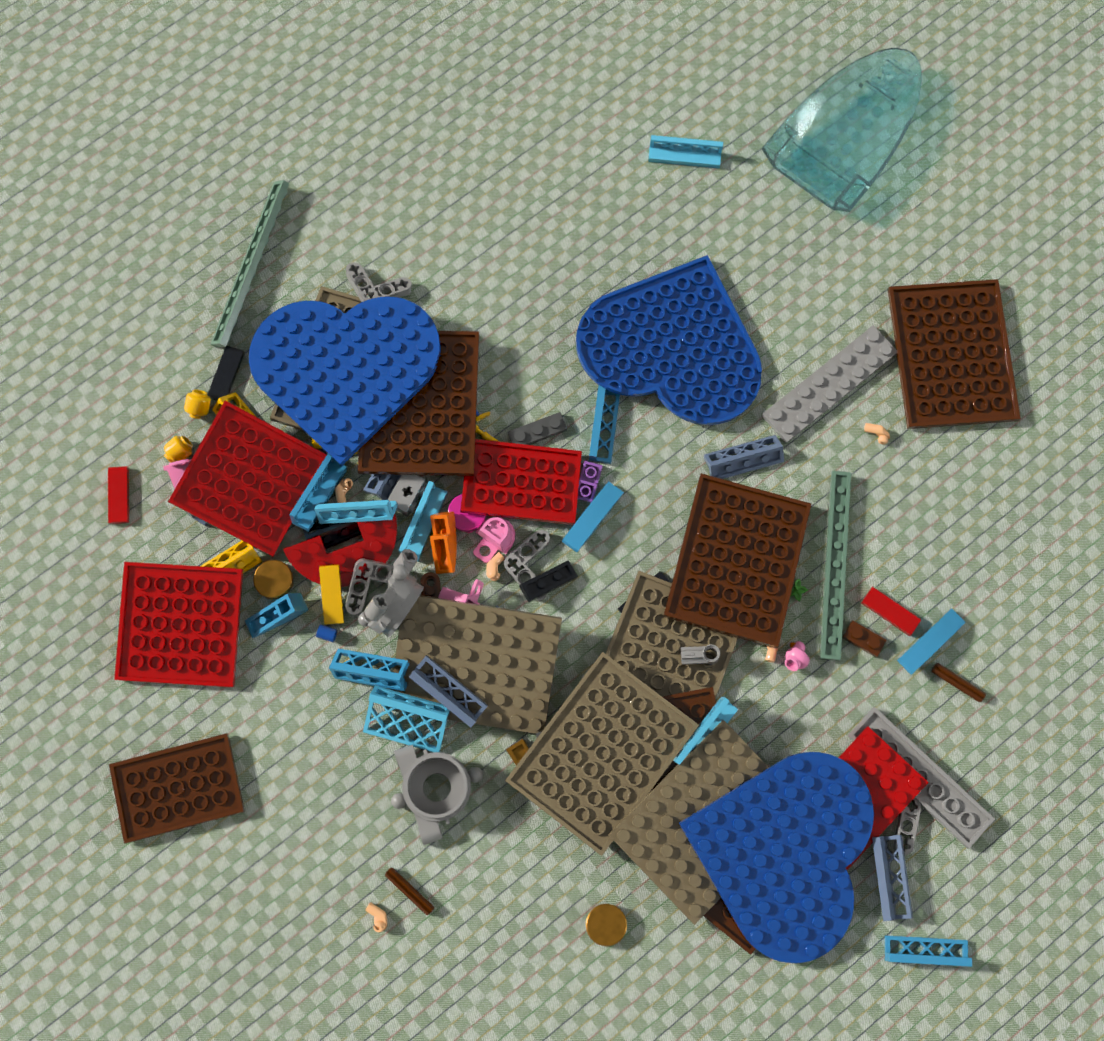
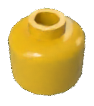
(197, 403)
(178, 449)

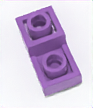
(589, 480)

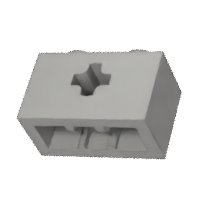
(406, 484)

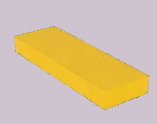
(331, 594)

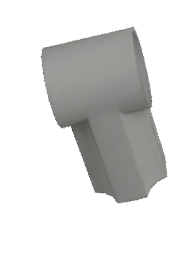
(697, 655)

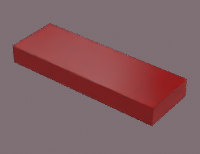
(118, 495)
(891, 611)

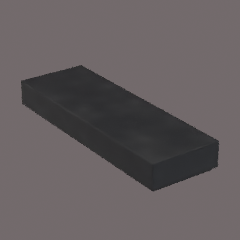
(226, 372)
(548, 581)

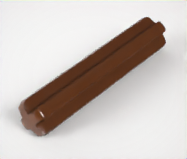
(958, 682)
(409, 891)

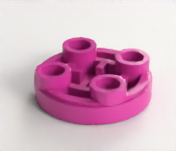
(464, 521)

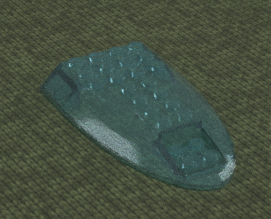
(848, 128)

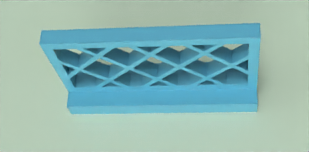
(406, 704)

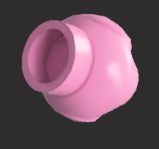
(796, 656)

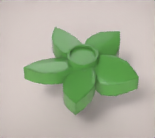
(797, 591)

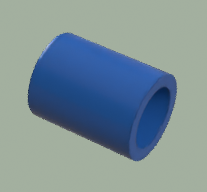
(326, 633)

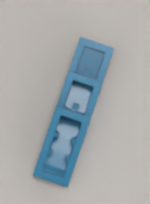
(592, 517)
(931, 641)

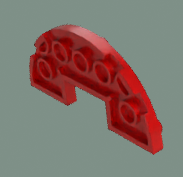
(377, 545)

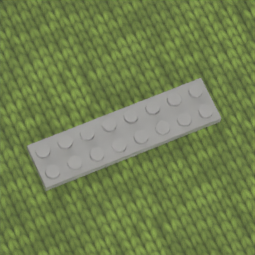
(829, 384)
(942, 795)

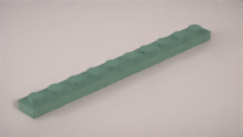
(250, 262)
(835, 566)

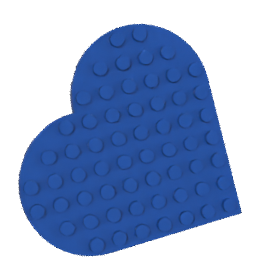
(673, 340)
(344, 370)
(784, 851)

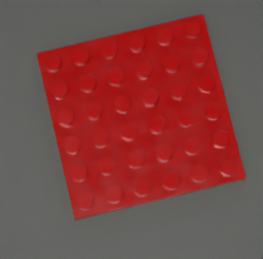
(247, 478)
(179, 624)

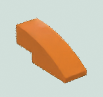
(444, 541)

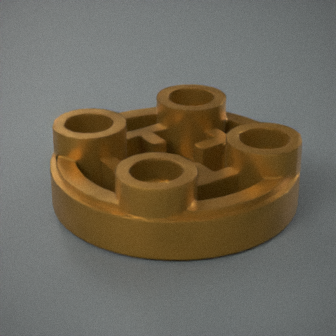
(273, 579)
(606, 924)

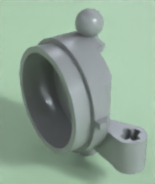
(389, 609)
(414, 775)

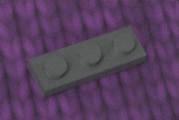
(538, 430)

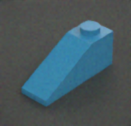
(276, 614)

